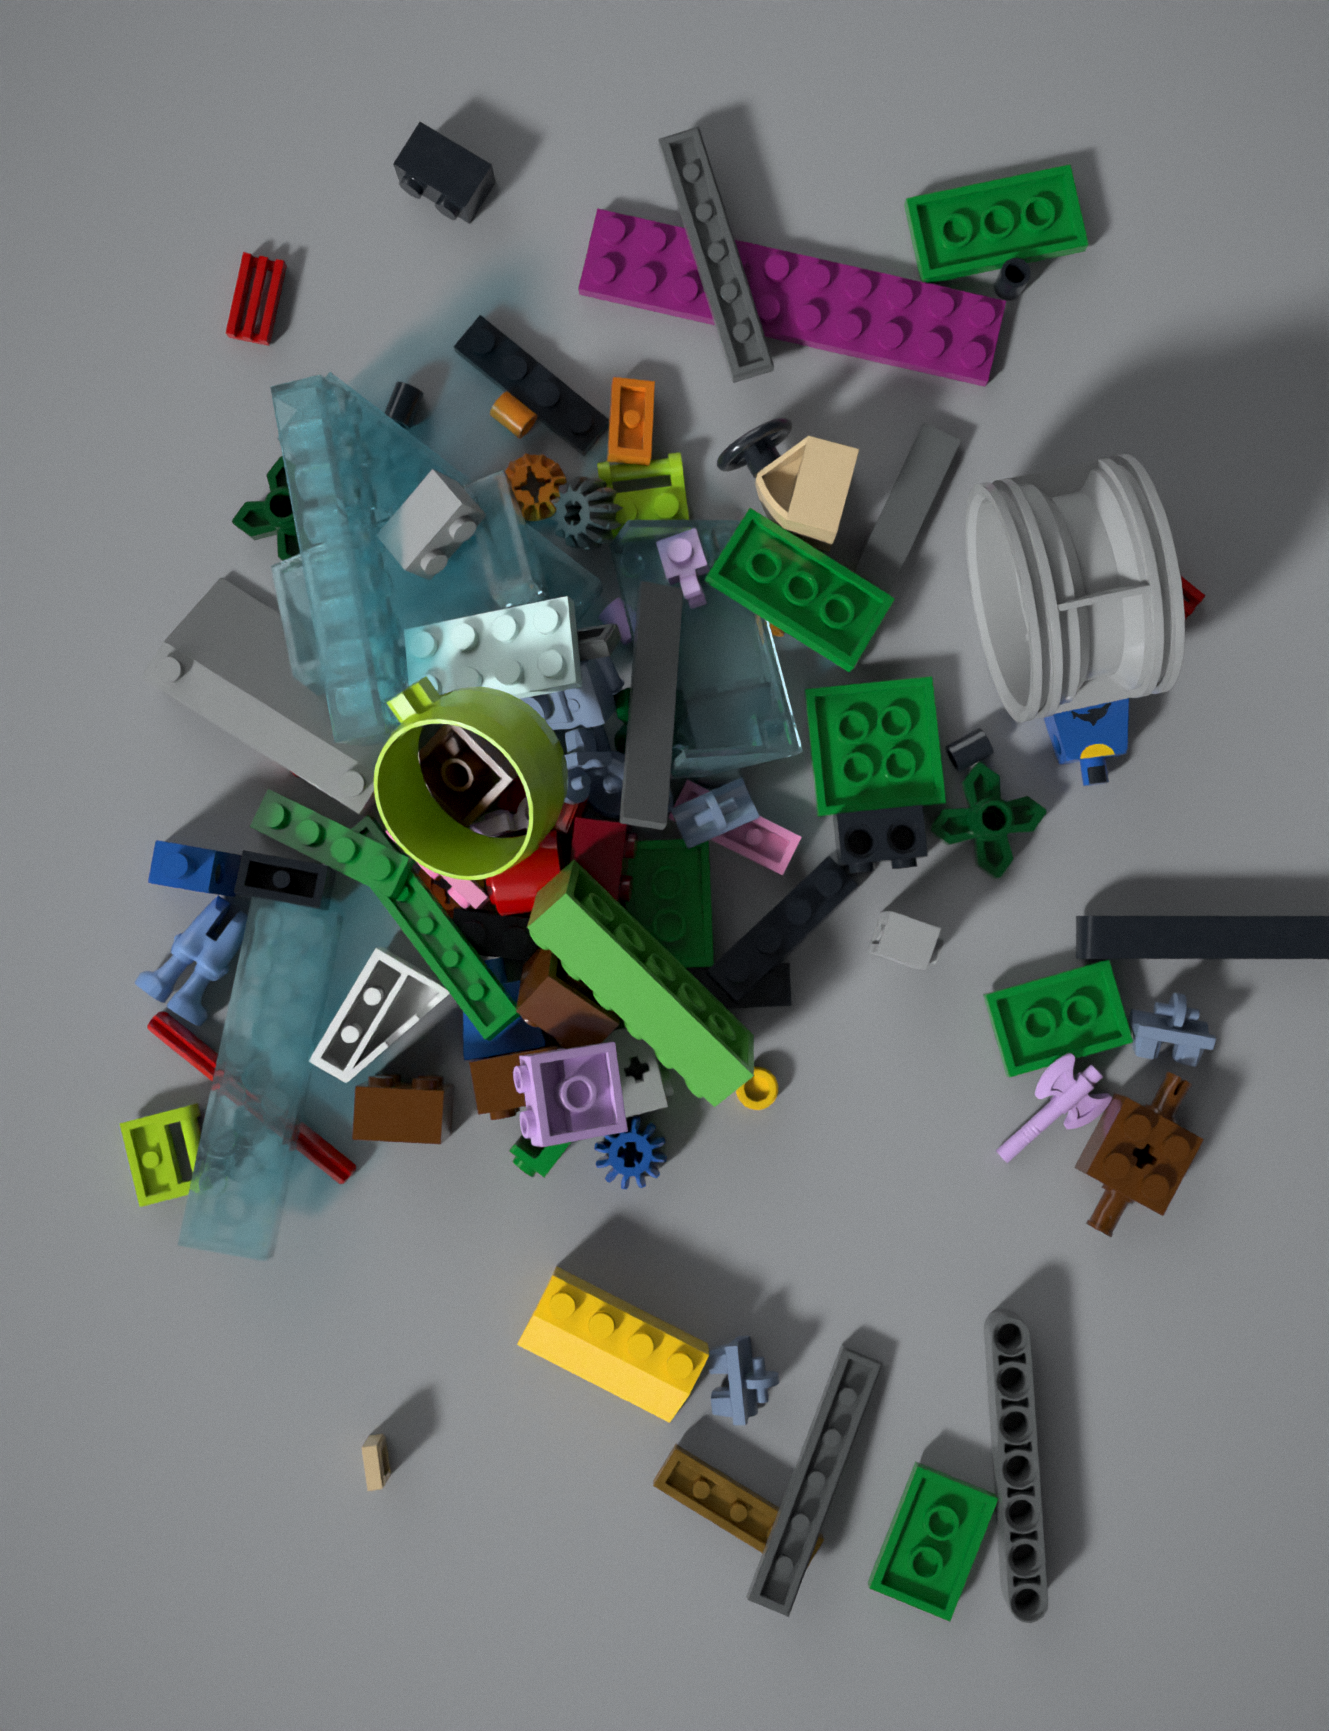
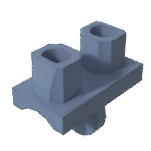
(581, 757)
(714, 813)
(1171, 1024)
(746, 1379)

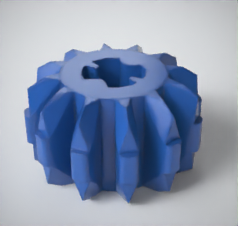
(636, 1168)

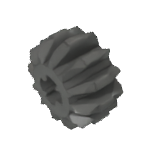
(586, 513)

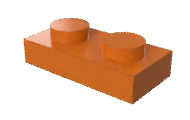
(631, 421)

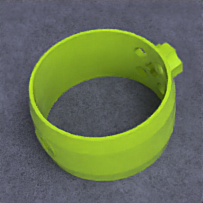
(415, 816)

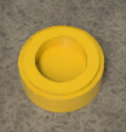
(759, 1090)

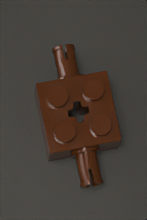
(1165, 1160)

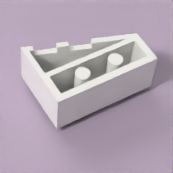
(376, 1013)

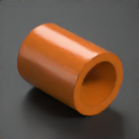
(513, 415)

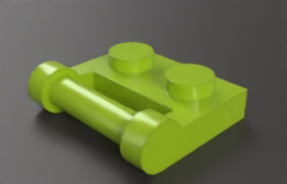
(653, 503)
(153, 1153)

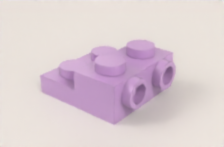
(570, 1094)

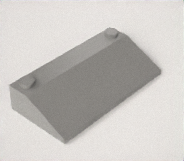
(237, 673)

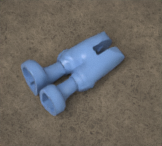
(208, 949)

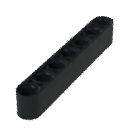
(1202, 937)

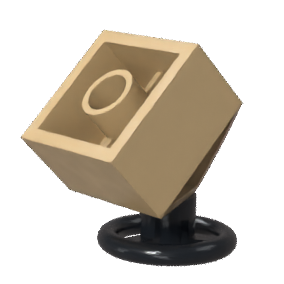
(800, 488)

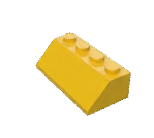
(614, 1345)

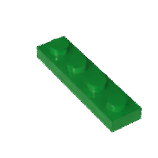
(332, 844)

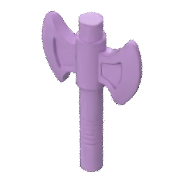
(1069, 1096)

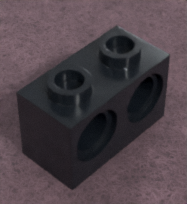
(878, 827)

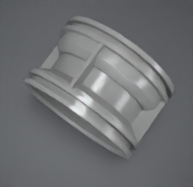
(1075, 586)

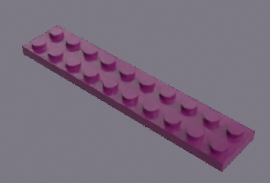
(801, 299)

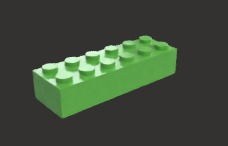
(642, 984)

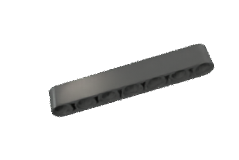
(1020, 1484)

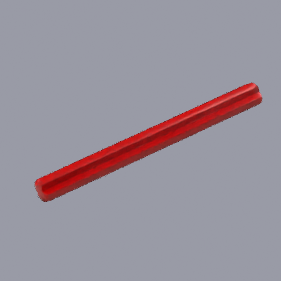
(205, 1061)

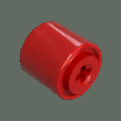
(517, 887)

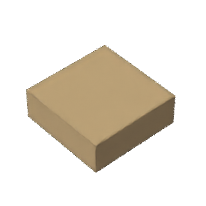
(376, 1462)

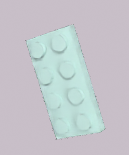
(511, 649)

